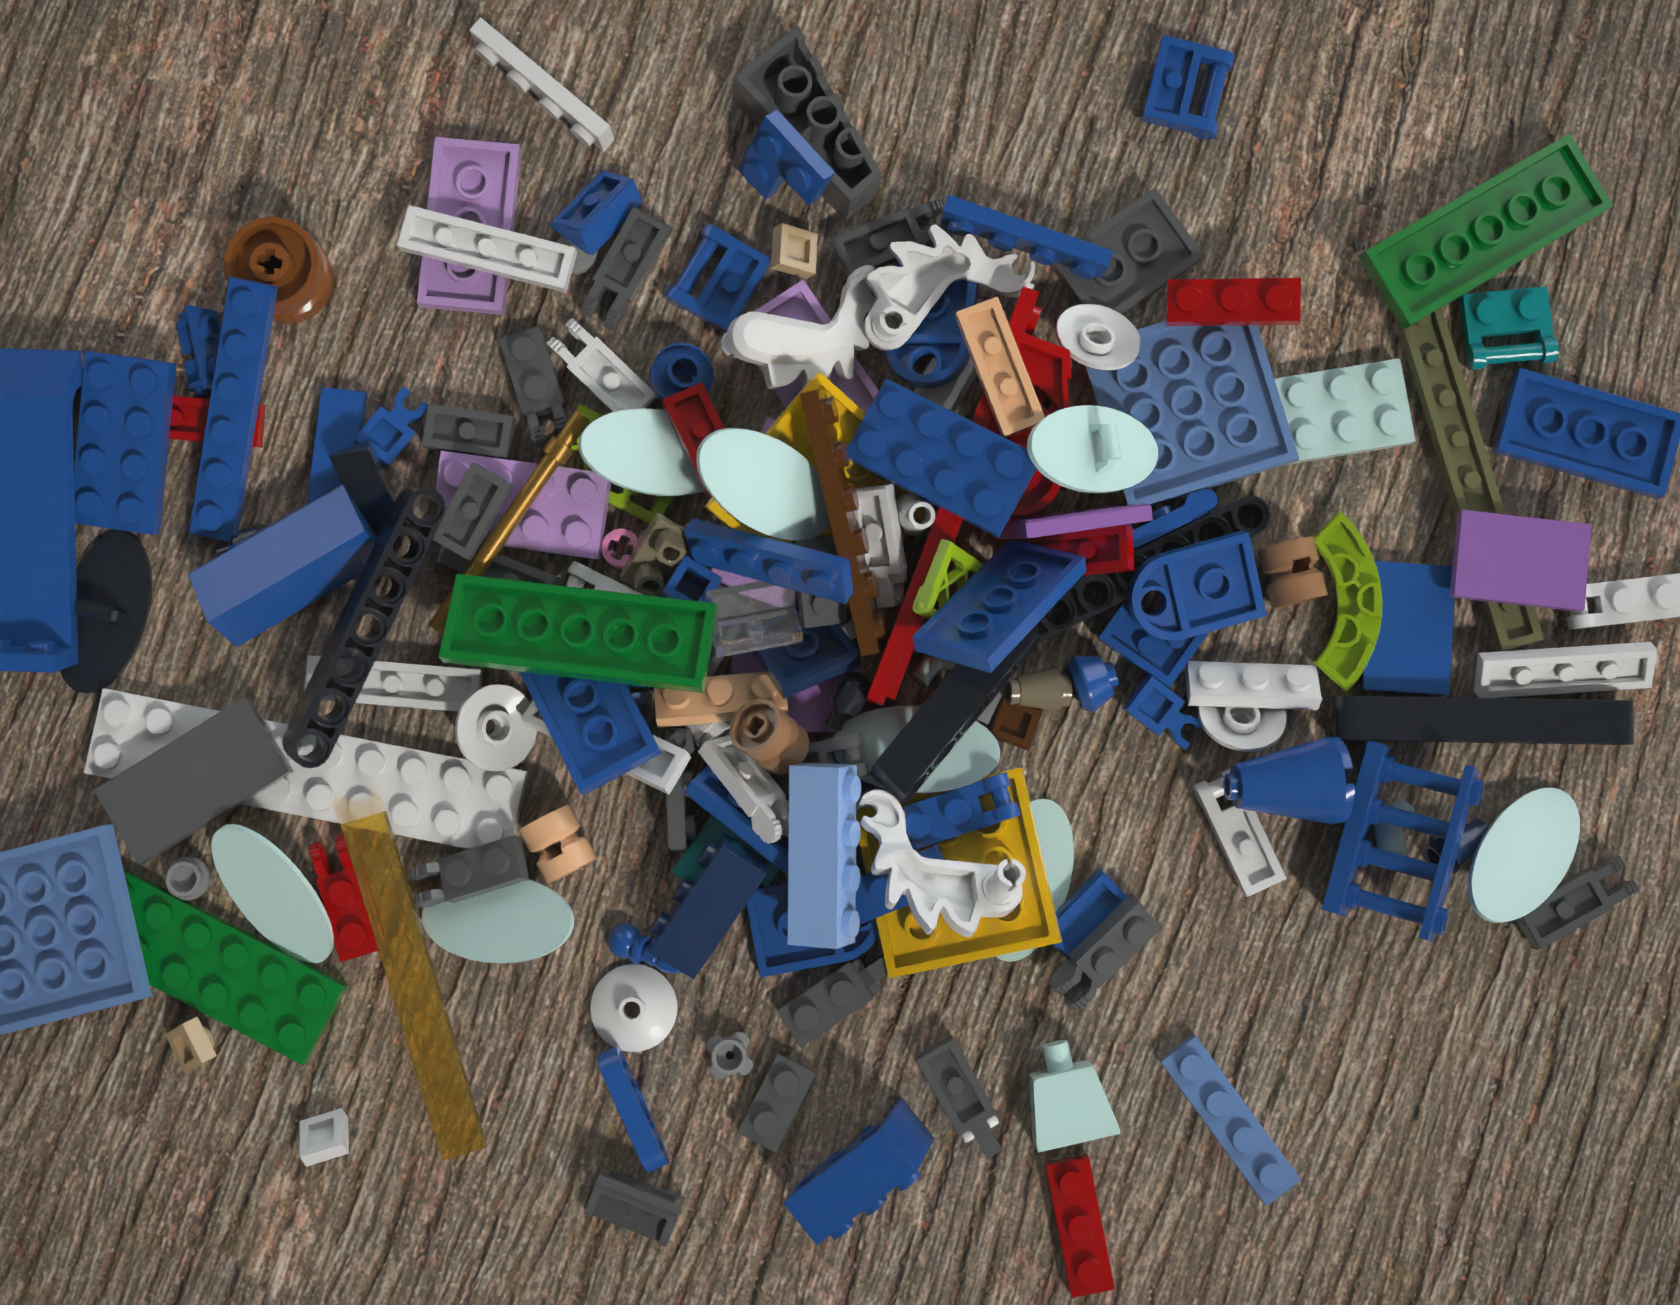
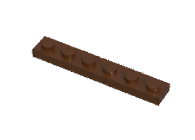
(841, 502)

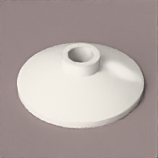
(1098, 336)
(1257, 732)
(511, 736)
(652, 994)

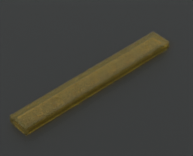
(414, 985)

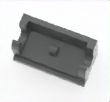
(634, 1205)

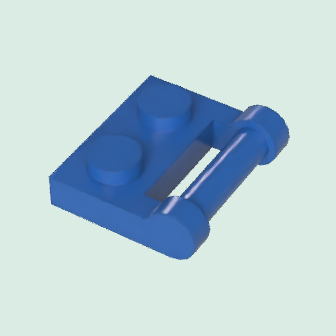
(1174, 84)
(729, 285)

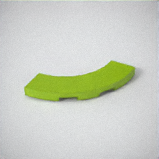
(1358, 601)

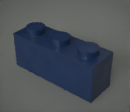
(707, 904)

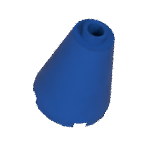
(1296, 782)

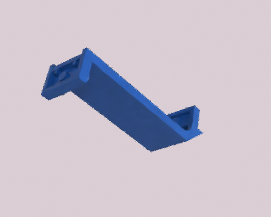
(37, 510)

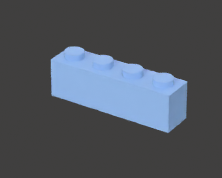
(823, 855)

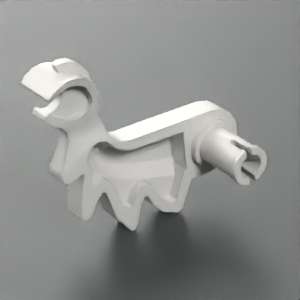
(925, 272)
(800, 347)
(935, 886)

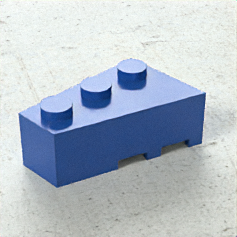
(861, 1174)

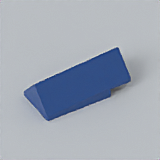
(284, 566)

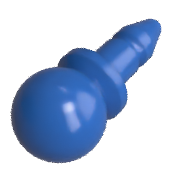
(627, 942)

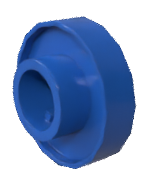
(680, 368)

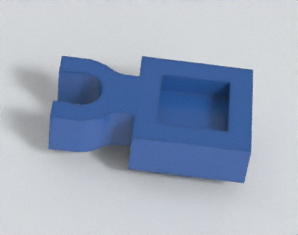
(390, 430)
(1159, 709)

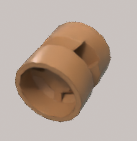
(1296, 587)
(769, 736)

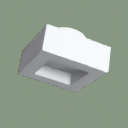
(324, 1137)

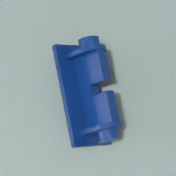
(199, 334)

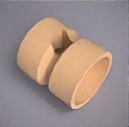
(556, 828)

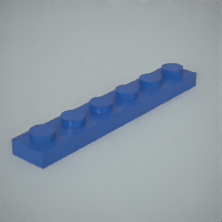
(233, 408)

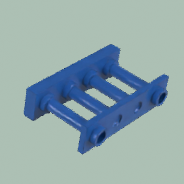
(1368, 809)

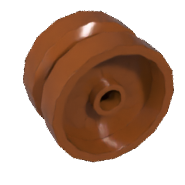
(282, 256)

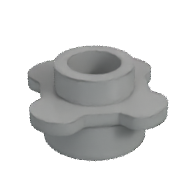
(721, 1064)

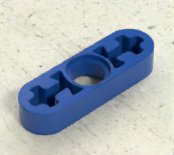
(632, 1109)

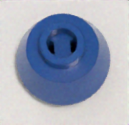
(1091, 681)

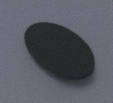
(110, 610)

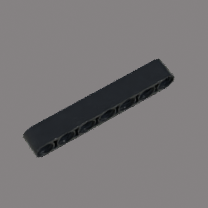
(1114, 587)
(366, 647)
(1483, 720)

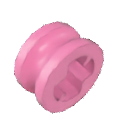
(616, 536)

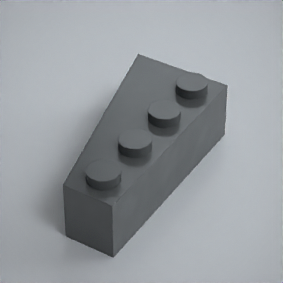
(794, 84)

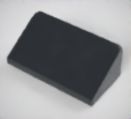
(366, 481)

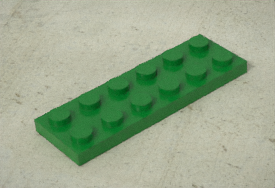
(1485, 231)
(579, 633)
(231, 972)

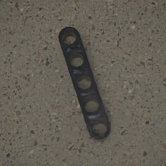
(944, 721)

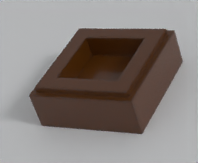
(1015, 724)

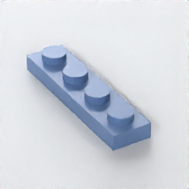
(1229, 1120)

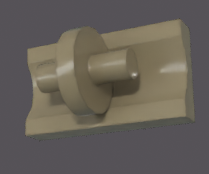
(655, 556)

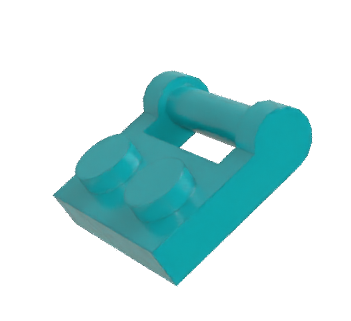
(1505, 315)

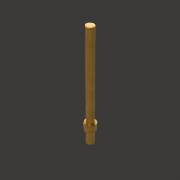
(557, 451)

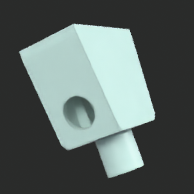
(1068, 1101)

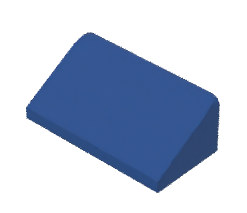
(597, 211)

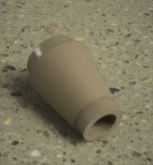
(1040, 690)

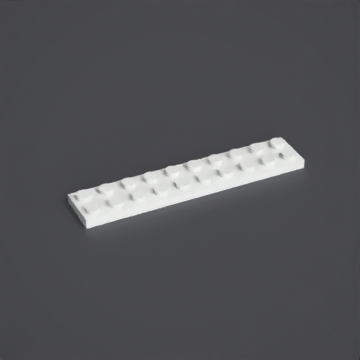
(421, 790)

